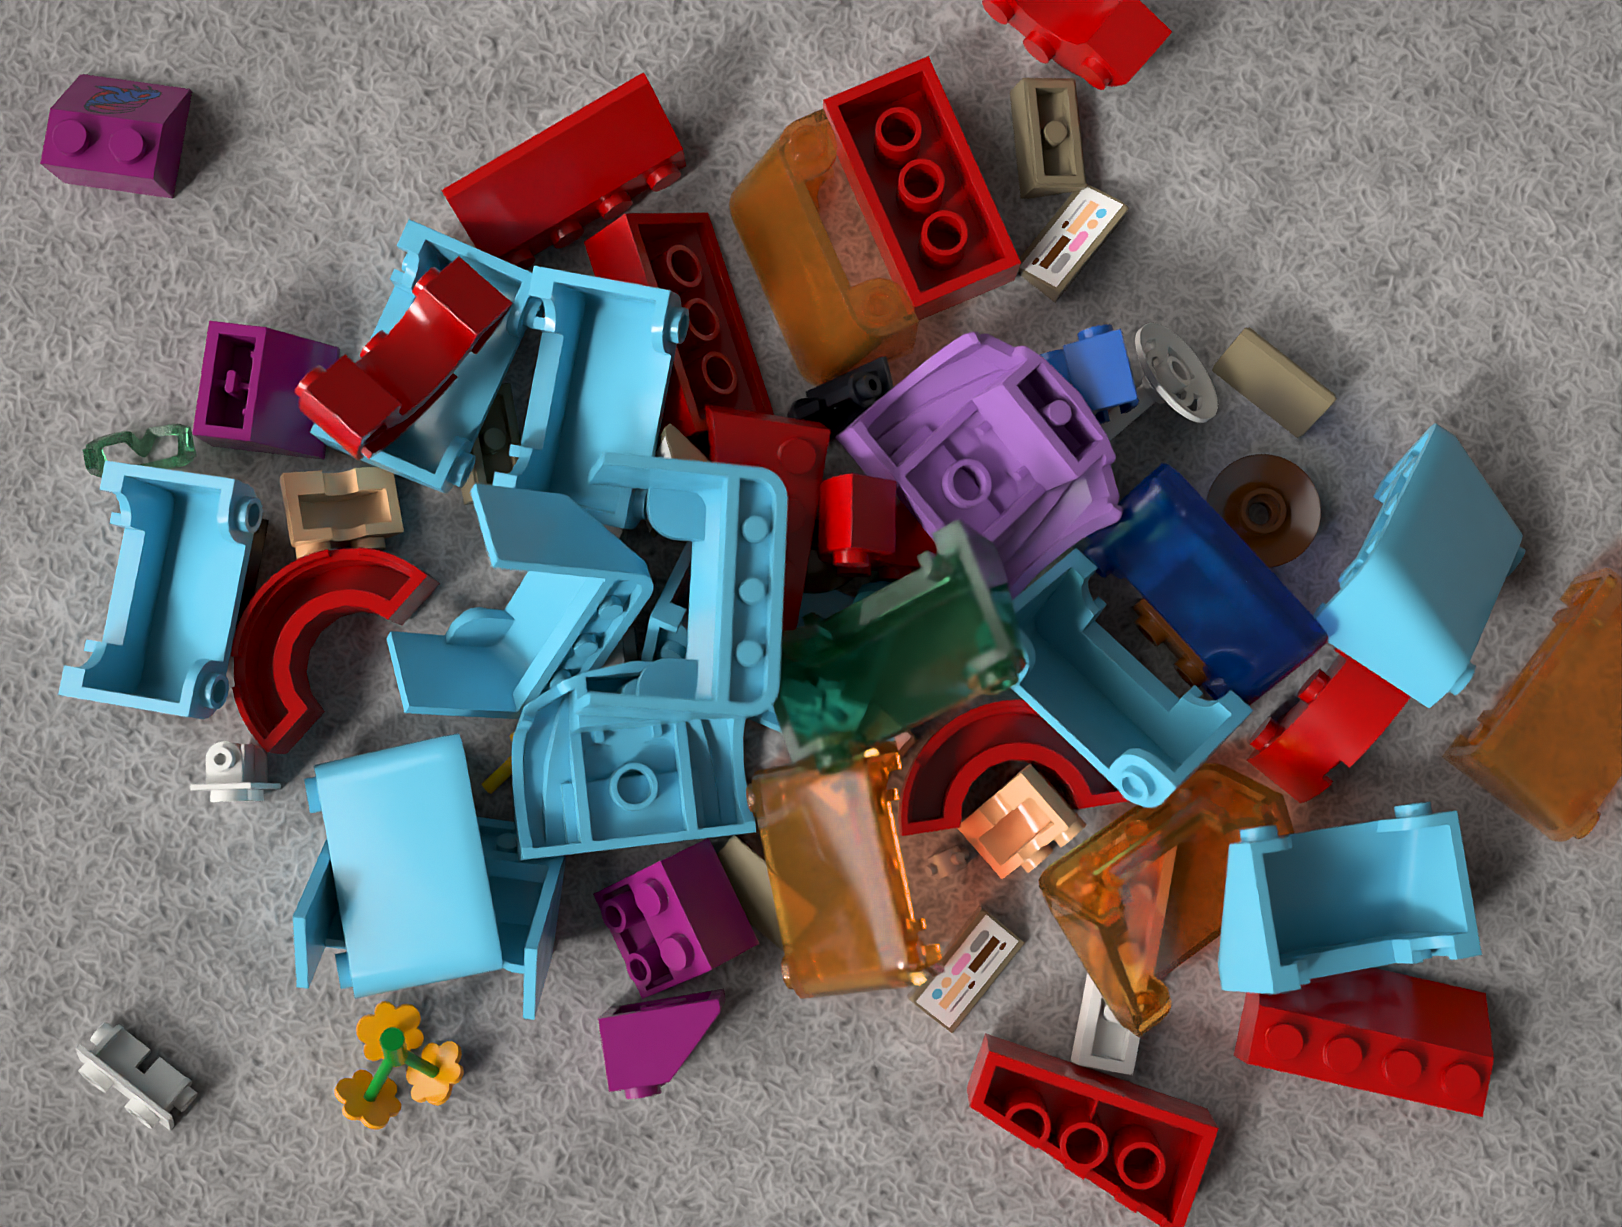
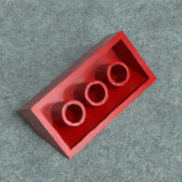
(569, 175)
(716, 357)
(1376, 1036)

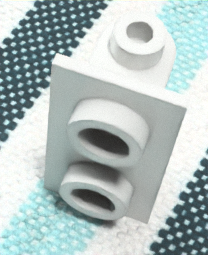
(236, 773)
(116, 1063)

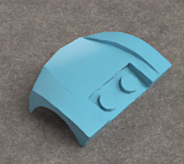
(622, 779)

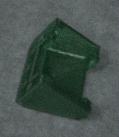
(899, 654)

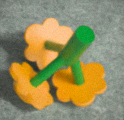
(390, 1036)

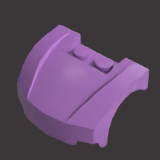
(994, 443)

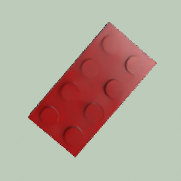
(921, 189)

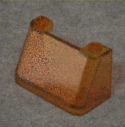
(817, 310)
(1558, 728)
(840, 878)
(1154, 887)

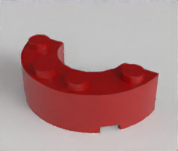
(1090, 38)
(410, 367)
(868, 529)
(287, 618)
(1331, 724)
(980, 739)

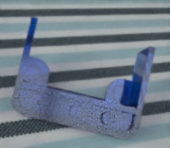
(1206, 586)

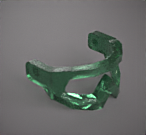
(95, 457)

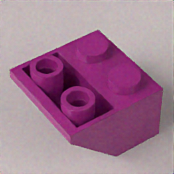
(250, 390)
(676, 919)

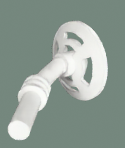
(1172, 375)

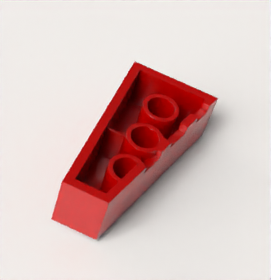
(797, 455)
(1100, 1127)

